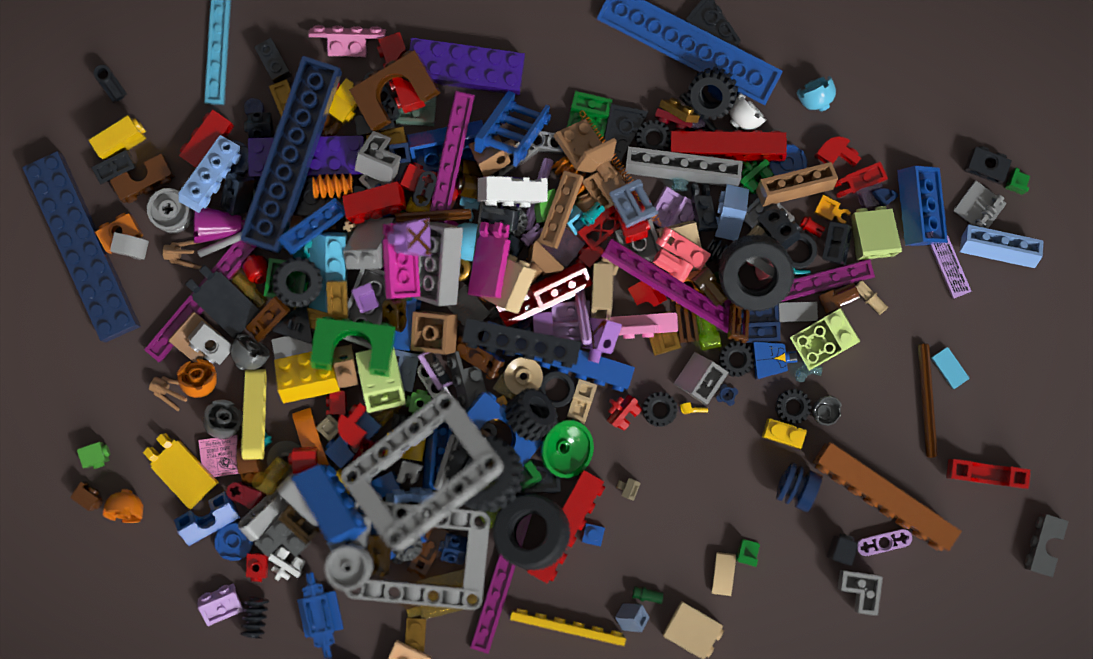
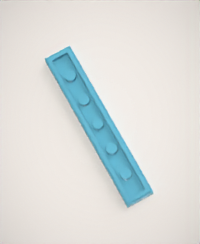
(217, 52)

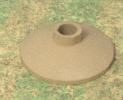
(519, 366)

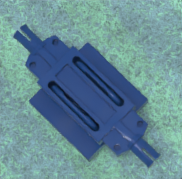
(320, 614)

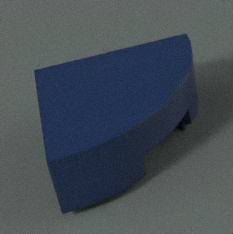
(884, 195)

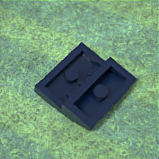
(763, 325)

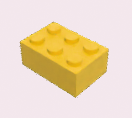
(300, 381)

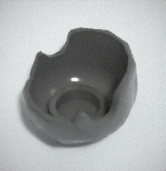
(827, 410)

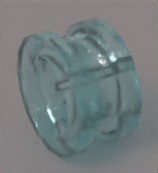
(679, 185)

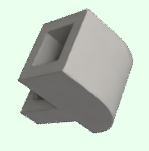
(129, 246)

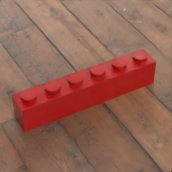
(731, 145)
(575, 508)

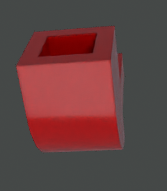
(837, 148)
(349, 430)

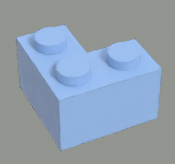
(732, 212)

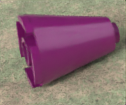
(215, 225)

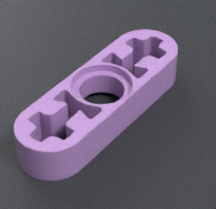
(896, 533)

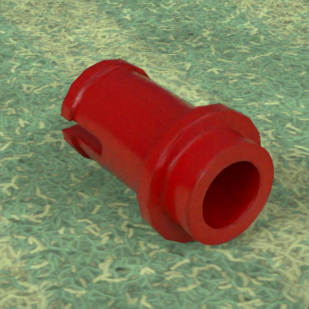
(811, 226)

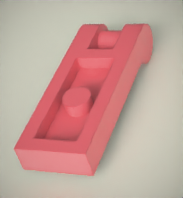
(683, 248)

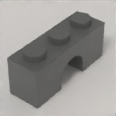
(1038, 559)

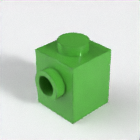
(94, 455)

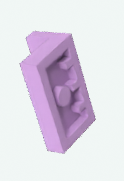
(219, 604)

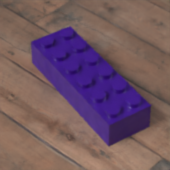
(471, 66)
(331, 156)

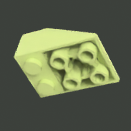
(825, 339)
(380, 391)

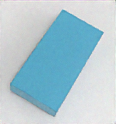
(950, 368)

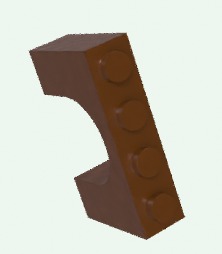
(368, 92)

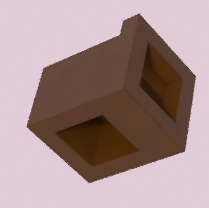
(87, 497)

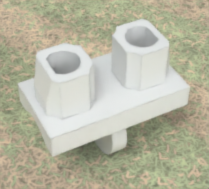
(293, 568)

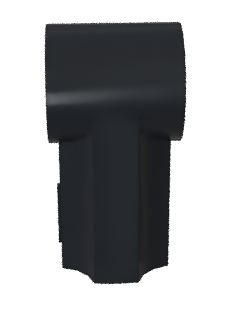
(110, 84)
(506, 216)

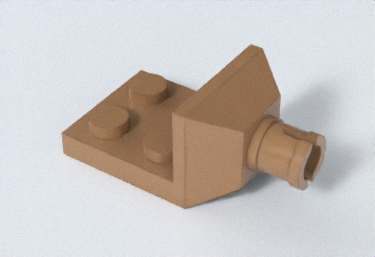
(587, 150)
(542, 261)

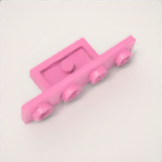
(347, 41)
(646, 324)

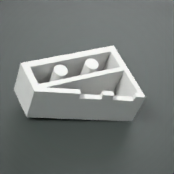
(511, 191)

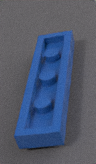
(313, 226)

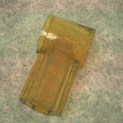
(267, 480)

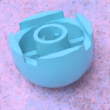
(818, 94)
(468, 240)

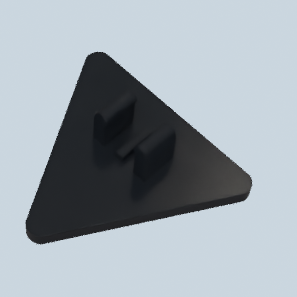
(296, 325)

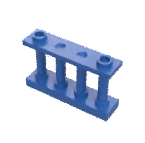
(501, 115)

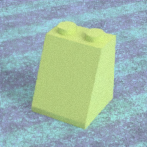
(875, 233)

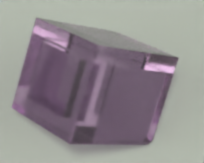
(866, 197)

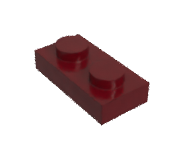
(665, 117)

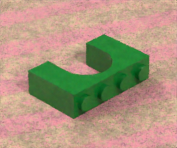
(331, 331)

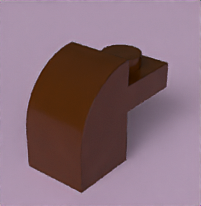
(246, 467)

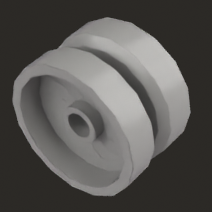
(159, 214)
(338, 571)

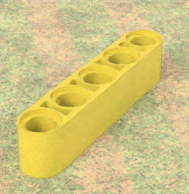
(254, 414)

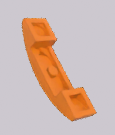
(308, 434)

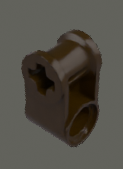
(395, 313)

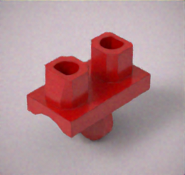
(621, 409)

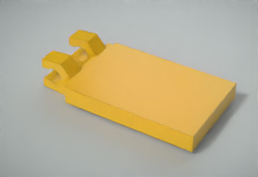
(180, 470)

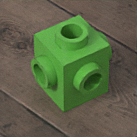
(419, 395)

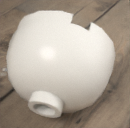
(745, 114)

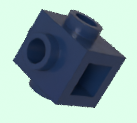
(453, 549)

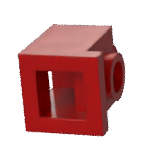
(589, 257)
(337, 402)
(261, 560)

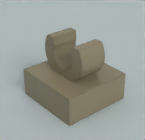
(328, 428)
(629, 489)

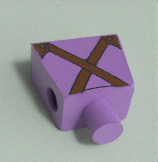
(411, 237)
(604, 338)

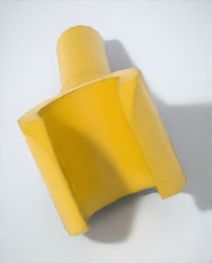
(686, 408)

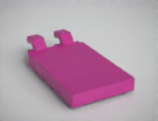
(489, 260)
(400, 270)

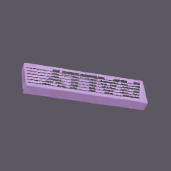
(950, 268)

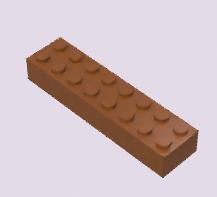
(887, 497)

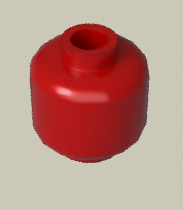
(255, 268)

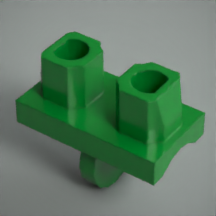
(752, 173)

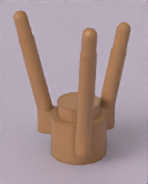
(174, 251)
(160, 386)

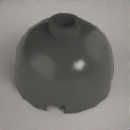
(247, 353)
(222, 419)

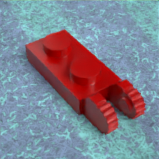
(862, 178)

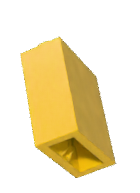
(118, 138)

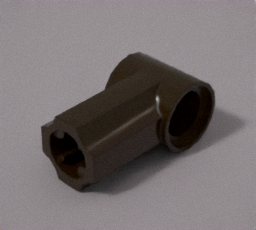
(707, 283)

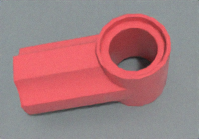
(675, 266)

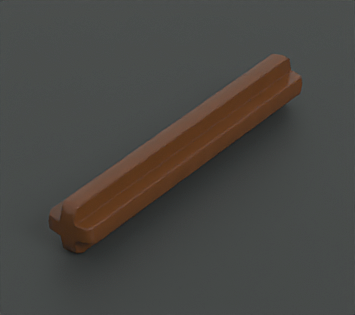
(438, 215)

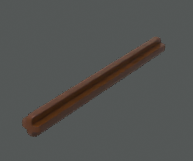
(927, 400)

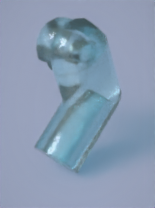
(803, 372)

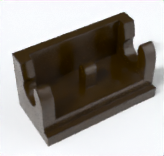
(298, 524)
(380, 555)

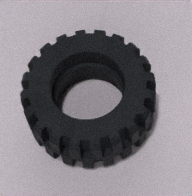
(507, 483)

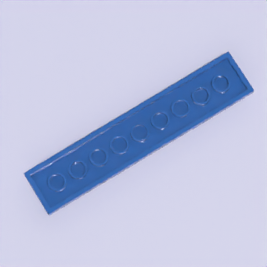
(690, 45)

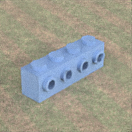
(209, 174)
(1001, 246)

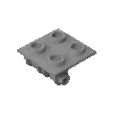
(980, 206)

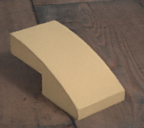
(581, 401)
(723, 573)

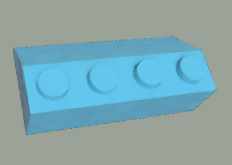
(329, 258)

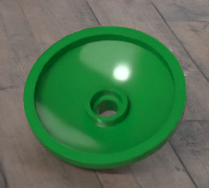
(576, 449)

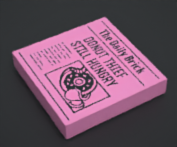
(219, 455)

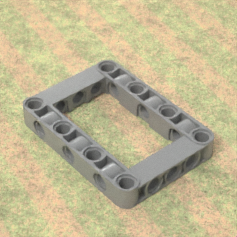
(442, 501)
(418, 594)

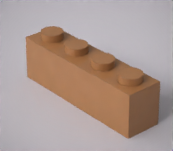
(796, 184)

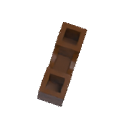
(158, 174)

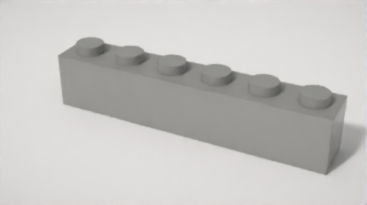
(683, 166)

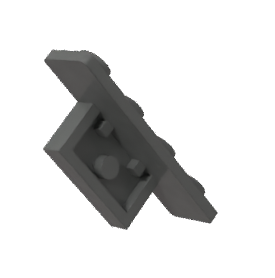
(467, 381)

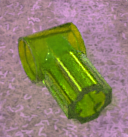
(709, 336)

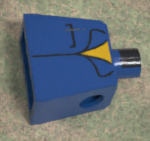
(771, 359)

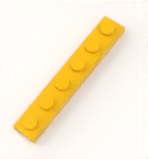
(576, 628)

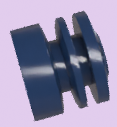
(800, 487)

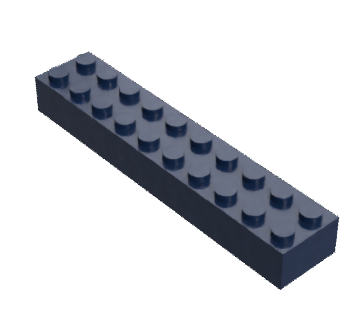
(291, 154)
(80, 247)

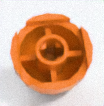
(197, 378)
(124, 506)

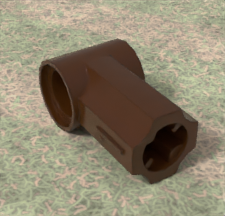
(835, 299)

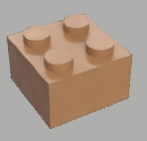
(434, 332)

